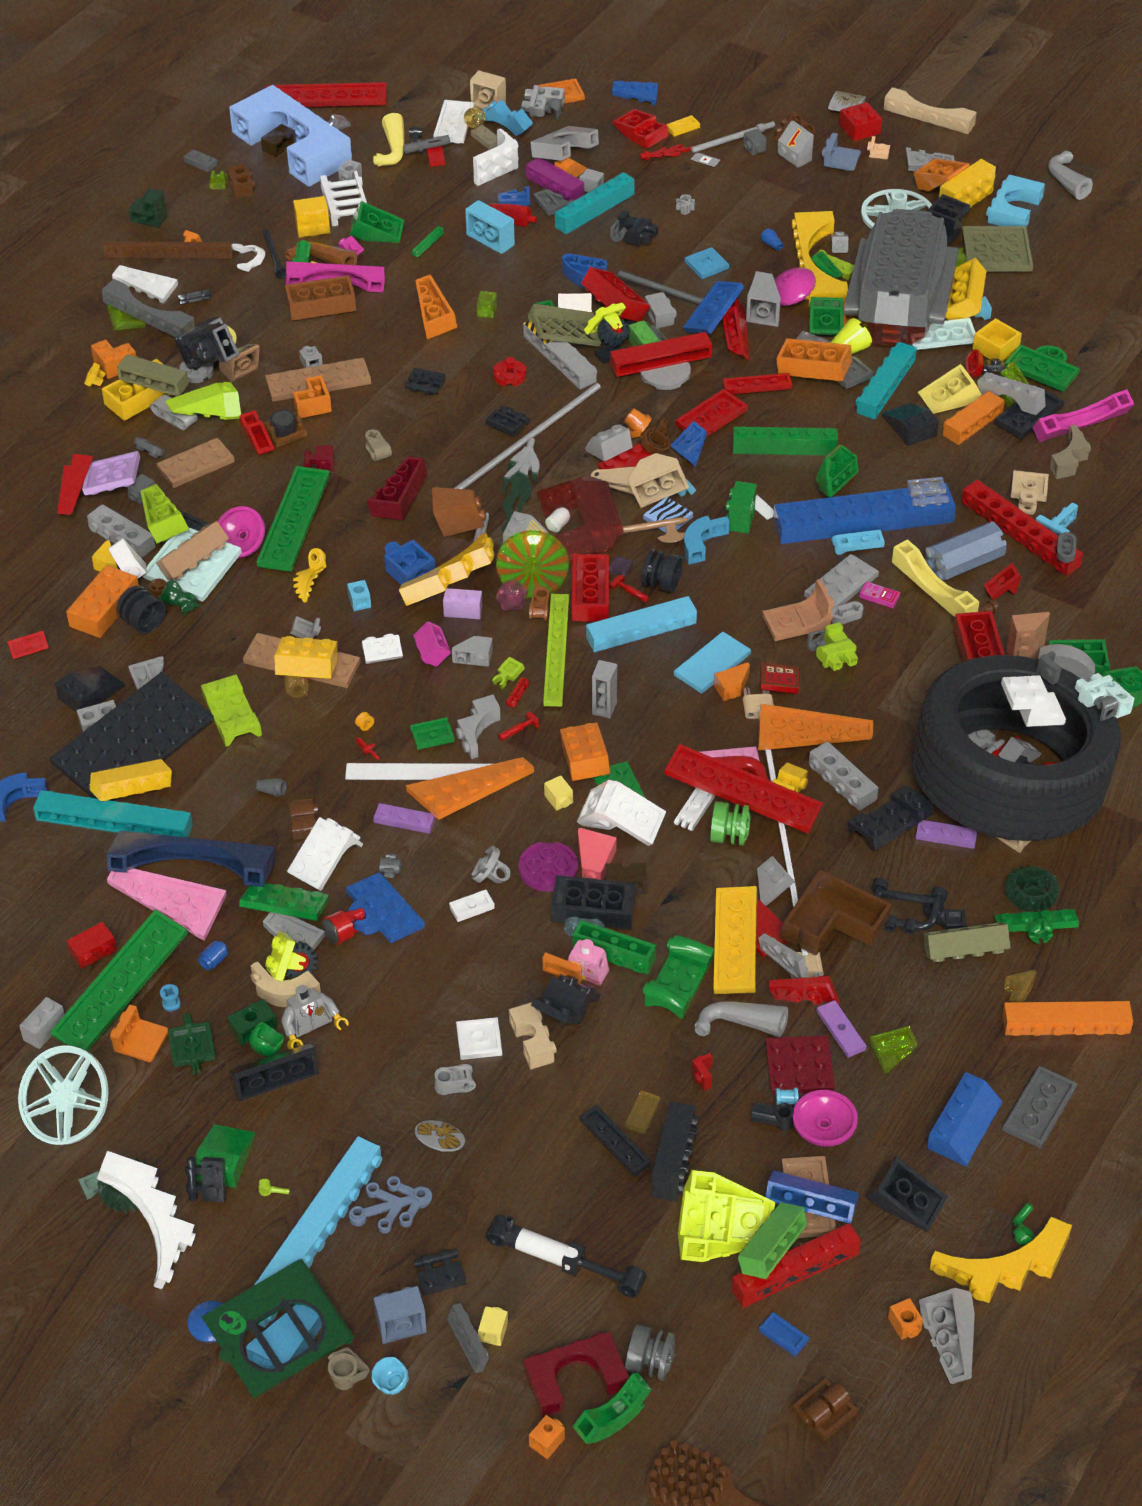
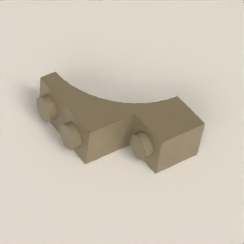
(1066, 462)

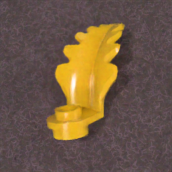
(306, 576)

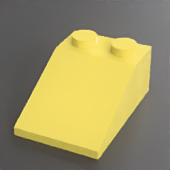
(950, 391)

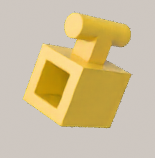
(792, 777)

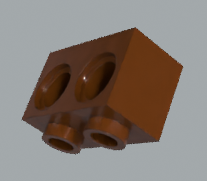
(240, 180)

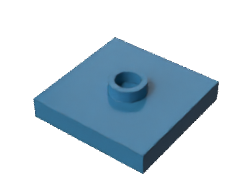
(706, 263)

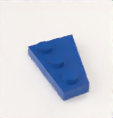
(637, 90)

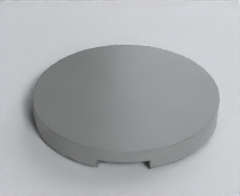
(667, 377)

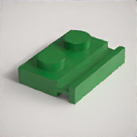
(432, 733)

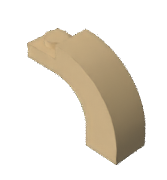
(277, 991)

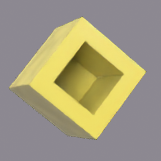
(558, 793)
(493, 1325)

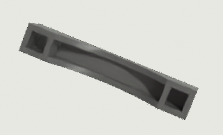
(171, 322)

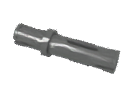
(426, 144)

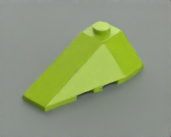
(215, 399)

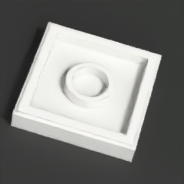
(479, 1038)

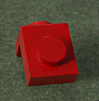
(700, 1071)

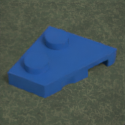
(515, 197)
(690, 443)

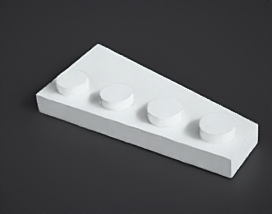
(150, 283)

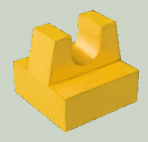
(94, 375)

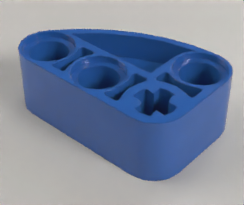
(576, 266)

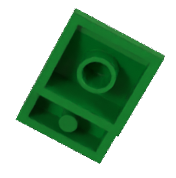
(826, 315)

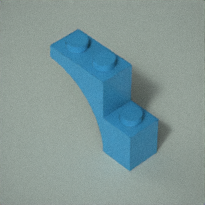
(515, 121)

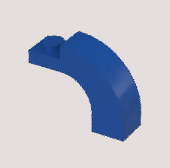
(18, 787)

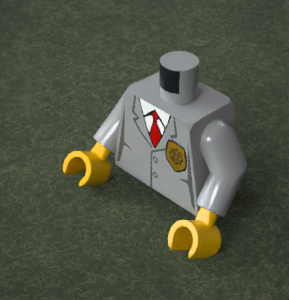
(307, 1012)

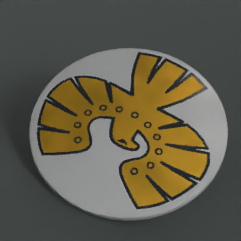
(439, 1135)

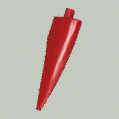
(521, 214)

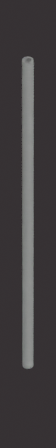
(532, 434)

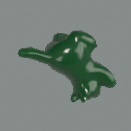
(174, 596)

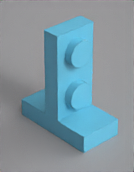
(1059, 523)

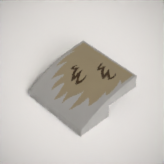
(843, 100)

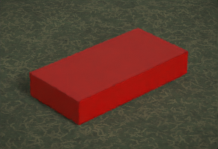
(436, 156)

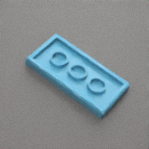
(716, 656)

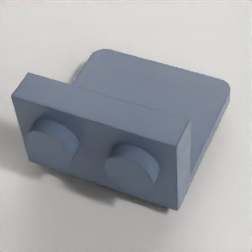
(839, 156)

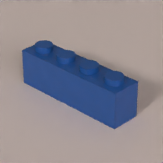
(813, 1196)

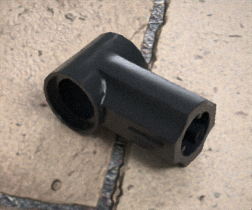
(773, 1115)

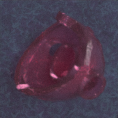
(511, 596)

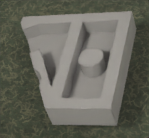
(772, 880)

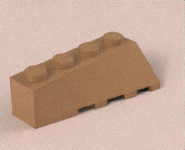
(192, 550)

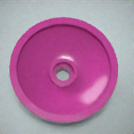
(795, 285)
(243, 521)
(826, 1109)

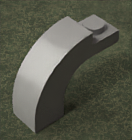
(1071, 660)

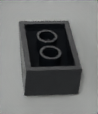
(912, 423)
(87, 687)
(906, 1194)

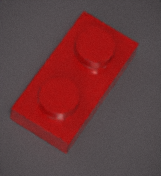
(27, 644)

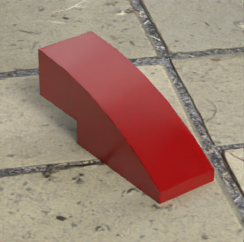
(256, 432)

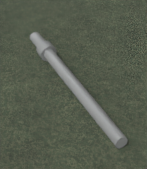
(761, 127)

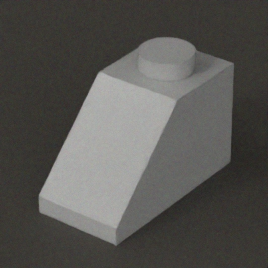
(1017, 747)

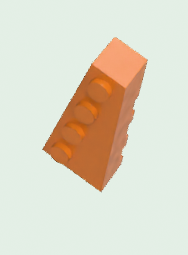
(435, 310)

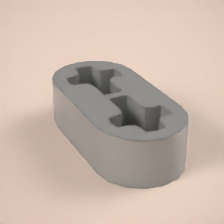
(847, 612)

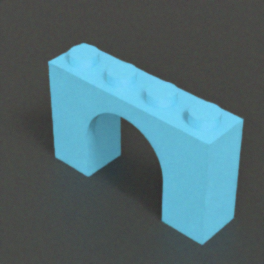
(1014, 189)

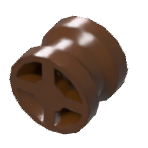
(156, 586)

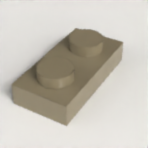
(485, 136)

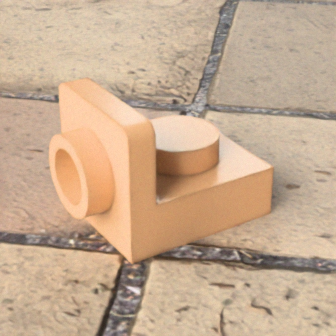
(878, 150)

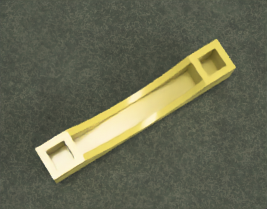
(911, 562)

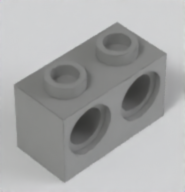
(89, 715)

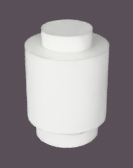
(557, 519)

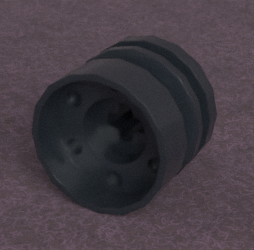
(658, 569)
(141, 609)

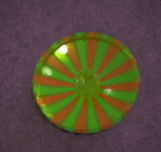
(533, 561)

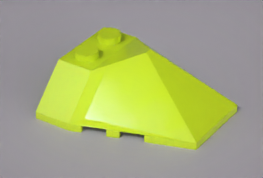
(718, 1217)

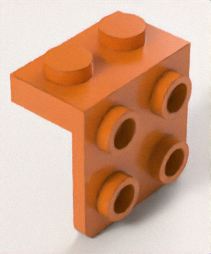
(137, 1037)

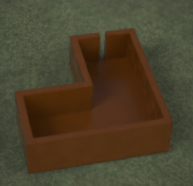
(830, 906)

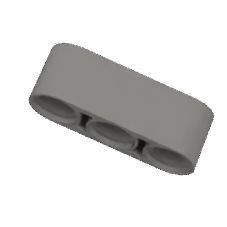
(161, 410)

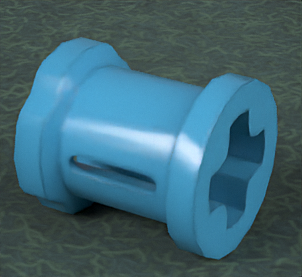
(169, 994)

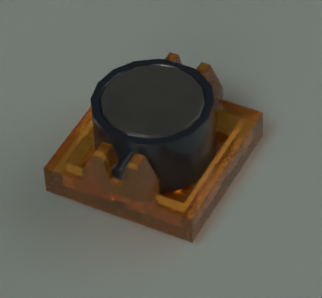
(285, 427)

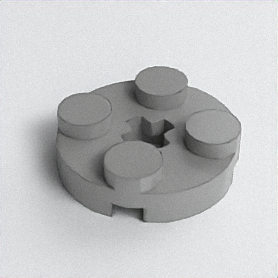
(202, 372)

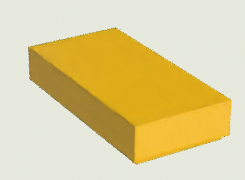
(683, 125)

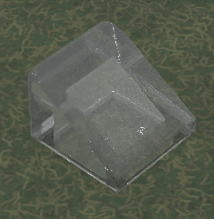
(339, 121)

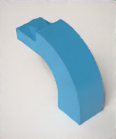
(698, 533)

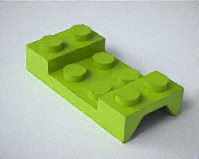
(230, 709)

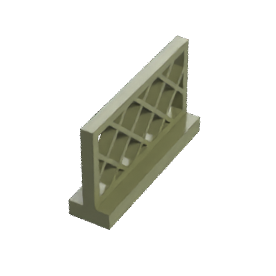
(568, 318)

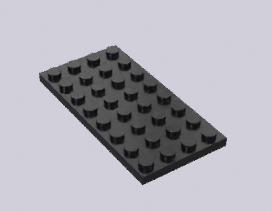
(138, 730)

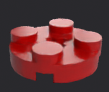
(503, 370)

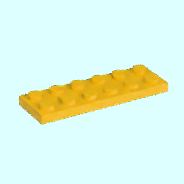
(735, 940)

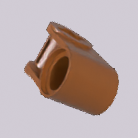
(540, 603)

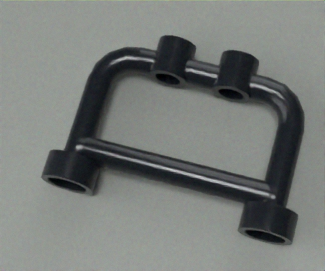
(909, 925)

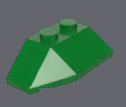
(837, 470)

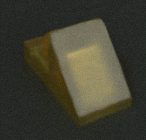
(1020, 985)

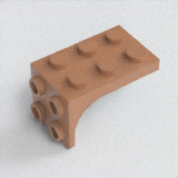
(801, 617)

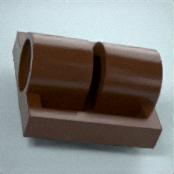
(825, 1408)

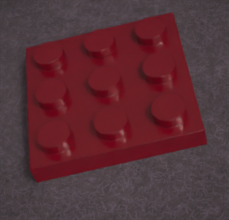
(799, 1063)

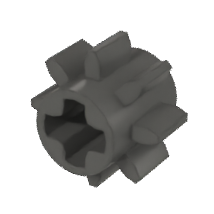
(390, 865)

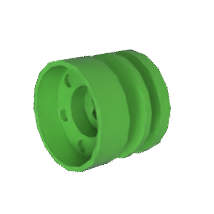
(730, 823)

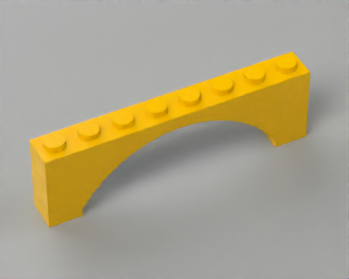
(807, 231)

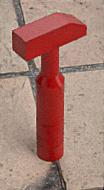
(631, 590)
(531, 718)

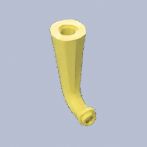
(394, 131)

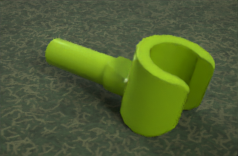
(266, 1189)

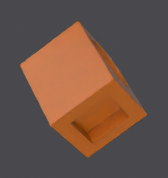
(908, 1311)

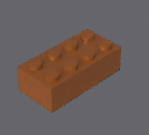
(320, 297)

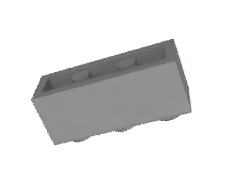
(604, 689)

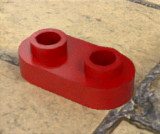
(974, 363)

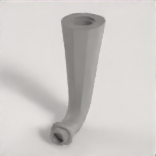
(1075, 183)
(763, 1017)

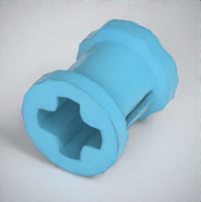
(786, 1096)

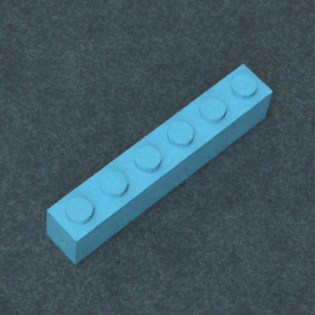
(641, 624)

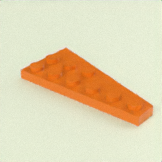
(795, 727)
(455, 791)

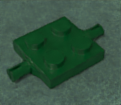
(191, 1044)

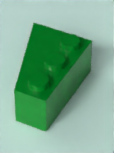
(1093, 648)

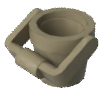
(344, 1368)

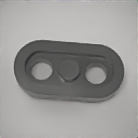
(144, 444)
(1066, 547)

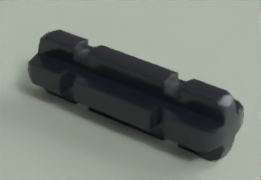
(194, 296)

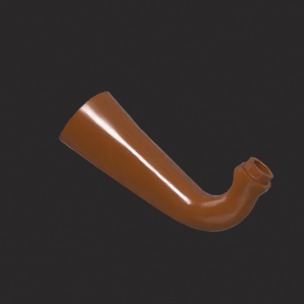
(328, 254)

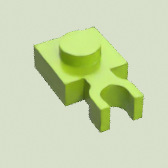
(508, 671)

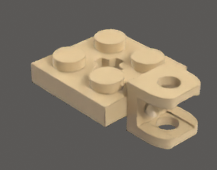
(1028, 495)

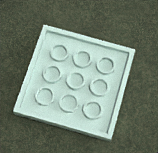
(205, 575)

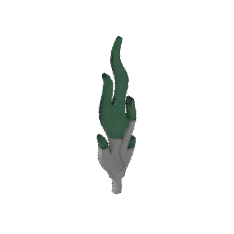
(518, 476)

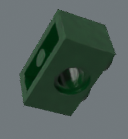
(244, 1021)

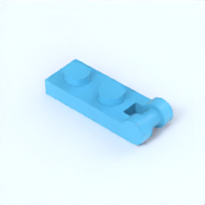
(857, 541)

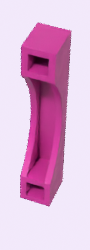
(366, 277)
(1059, 424)

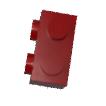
(91, 945)

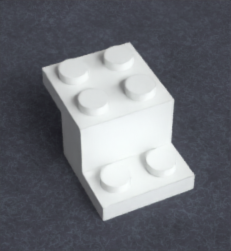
(1033, 701)

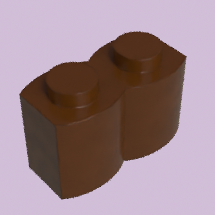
(303, 817)

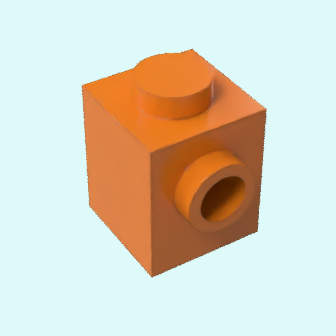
(547, 1436)

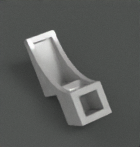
(483, 713)

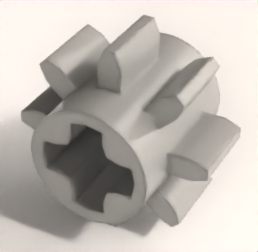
(685, 204)

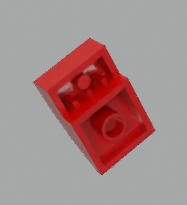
(641, 128)

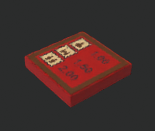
(779, 678)

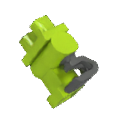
(833, 647)

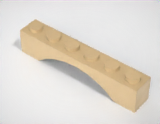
(955, 119)

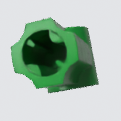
(302, 252)

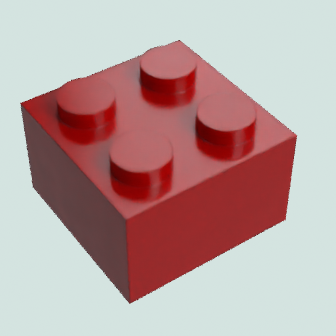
(860, 121)

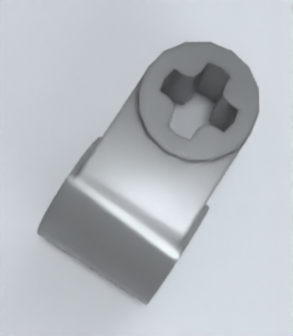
(453, 1079)

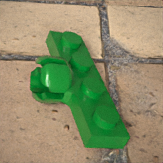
(1039, 924)

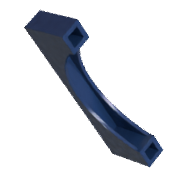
(135, 849)

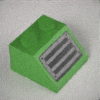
(644, 333)

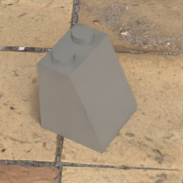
(763, 300)

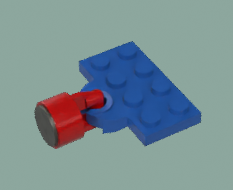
(374, 909)

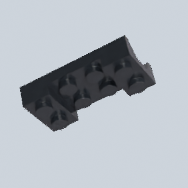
(892, 818)

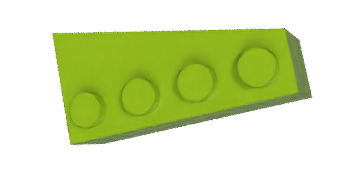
(161, 515)

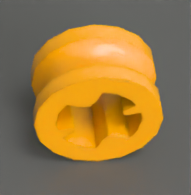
(364, 721)

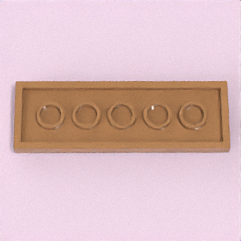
(335, 375)
(262, 654)

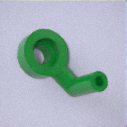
(1023, 1234)

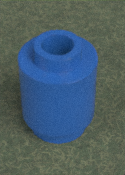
(213, 955)

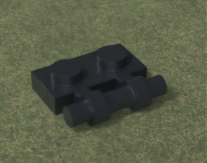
(425, 381)
(507, 420)
(213, 1179)
(442, 1277)

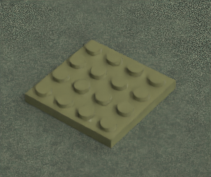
(998, 247)

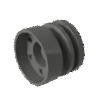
(650, 1352)

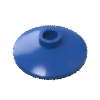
(197, 1326)

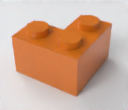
(110, 357)
(314, 399)

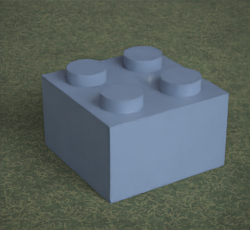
(400, 1314)

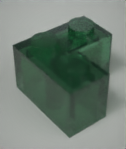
(149, 209)

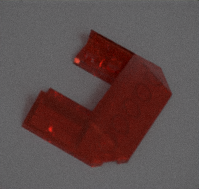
(597, 512)

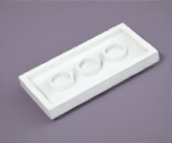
(452, 121)

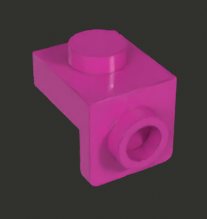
(351, 244)

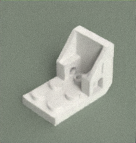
(617, 805)

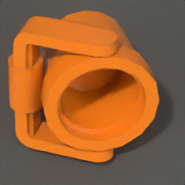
(636, 422)

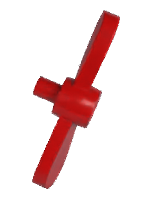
(367, 748)

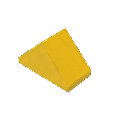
(103, 557)

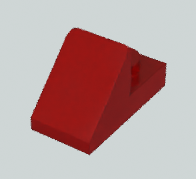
(1006, 579)

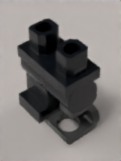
(633, 229)

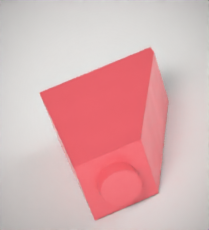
(594, 853)

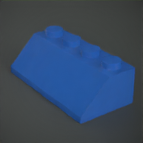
(964, 1120)

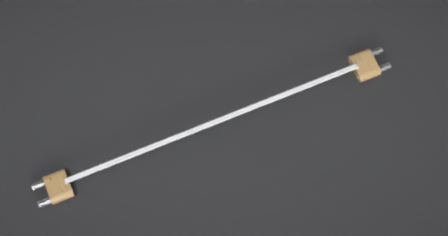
(751, 708)

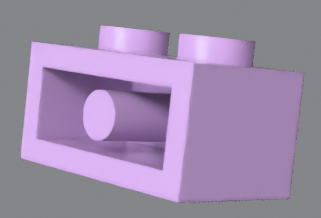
(462, 603)

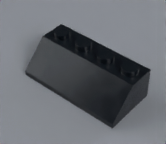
(274, 1071)

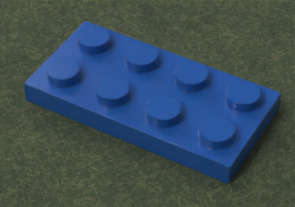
(713, 307)

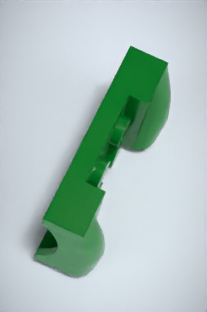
(680, 975)

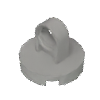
(488, 865)

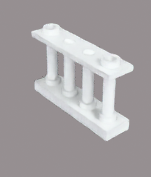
(330, 195)

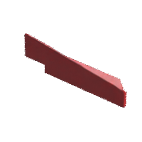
(736, 330)
(72, 482)

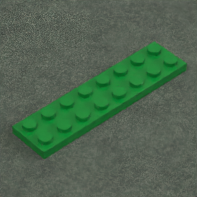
(293, 519)
(119, 982)

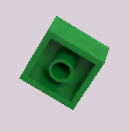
(741, 506)

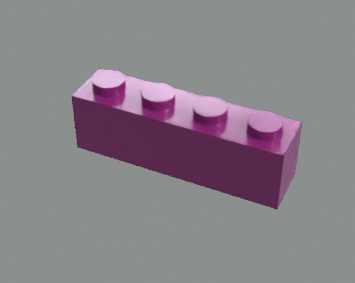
(554, 179)

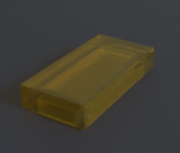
(642, 1112)

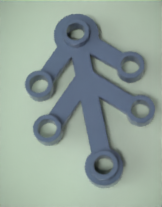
(392, 1204)

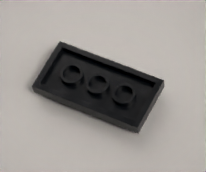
(1021, 422)

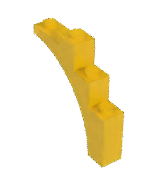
(437, 580)
(1011, 1269)

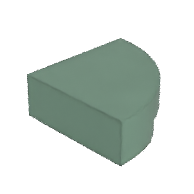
(89, 1184)

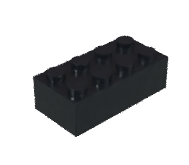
(594, 899)
(674, 1151)

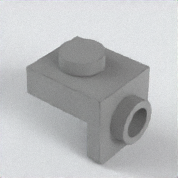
(839, 242)
(304, 628)

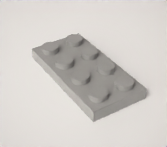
(846, 579)

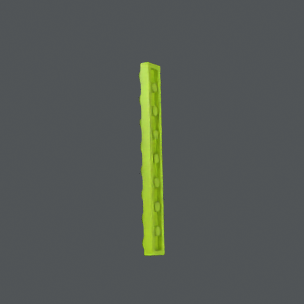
(556, 650)

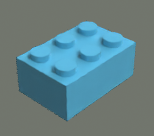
(490, 227)

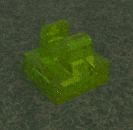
(218, 181)

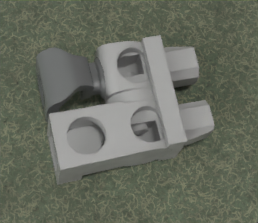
(544, 100)

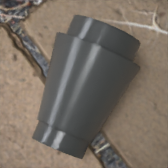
(275, 786)

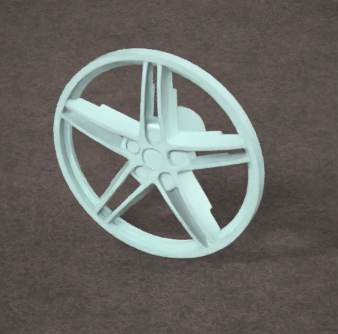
(897, 201)
(64, 1096)

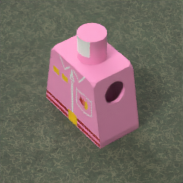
(592, 960)

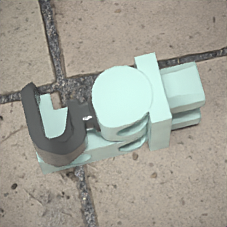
(1106, 695)

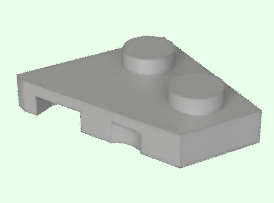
(145, 671)

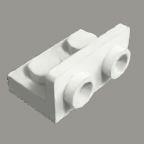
(382, 648)

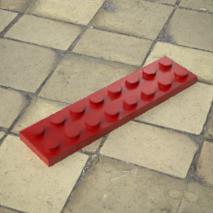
(337, 94)
(743, 788)

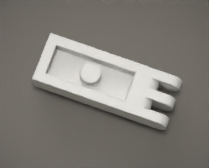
(694, 809)

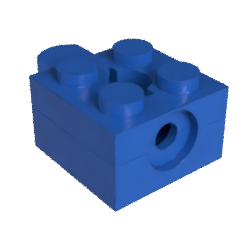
(407, 561)

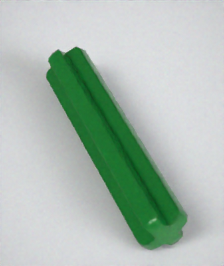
(427, 241)

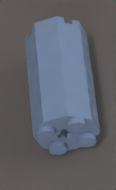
(966, 551)

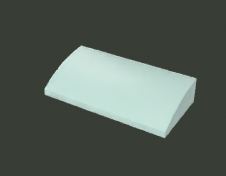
(951, 333)

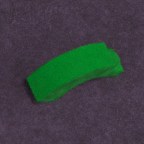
(614, 1415)

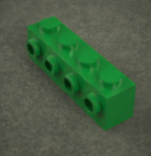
(619, 948)

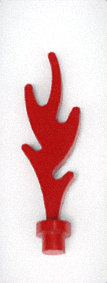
(672, 151)

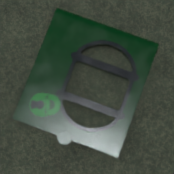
(279, 1291)

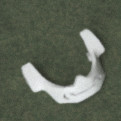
(253, 263)

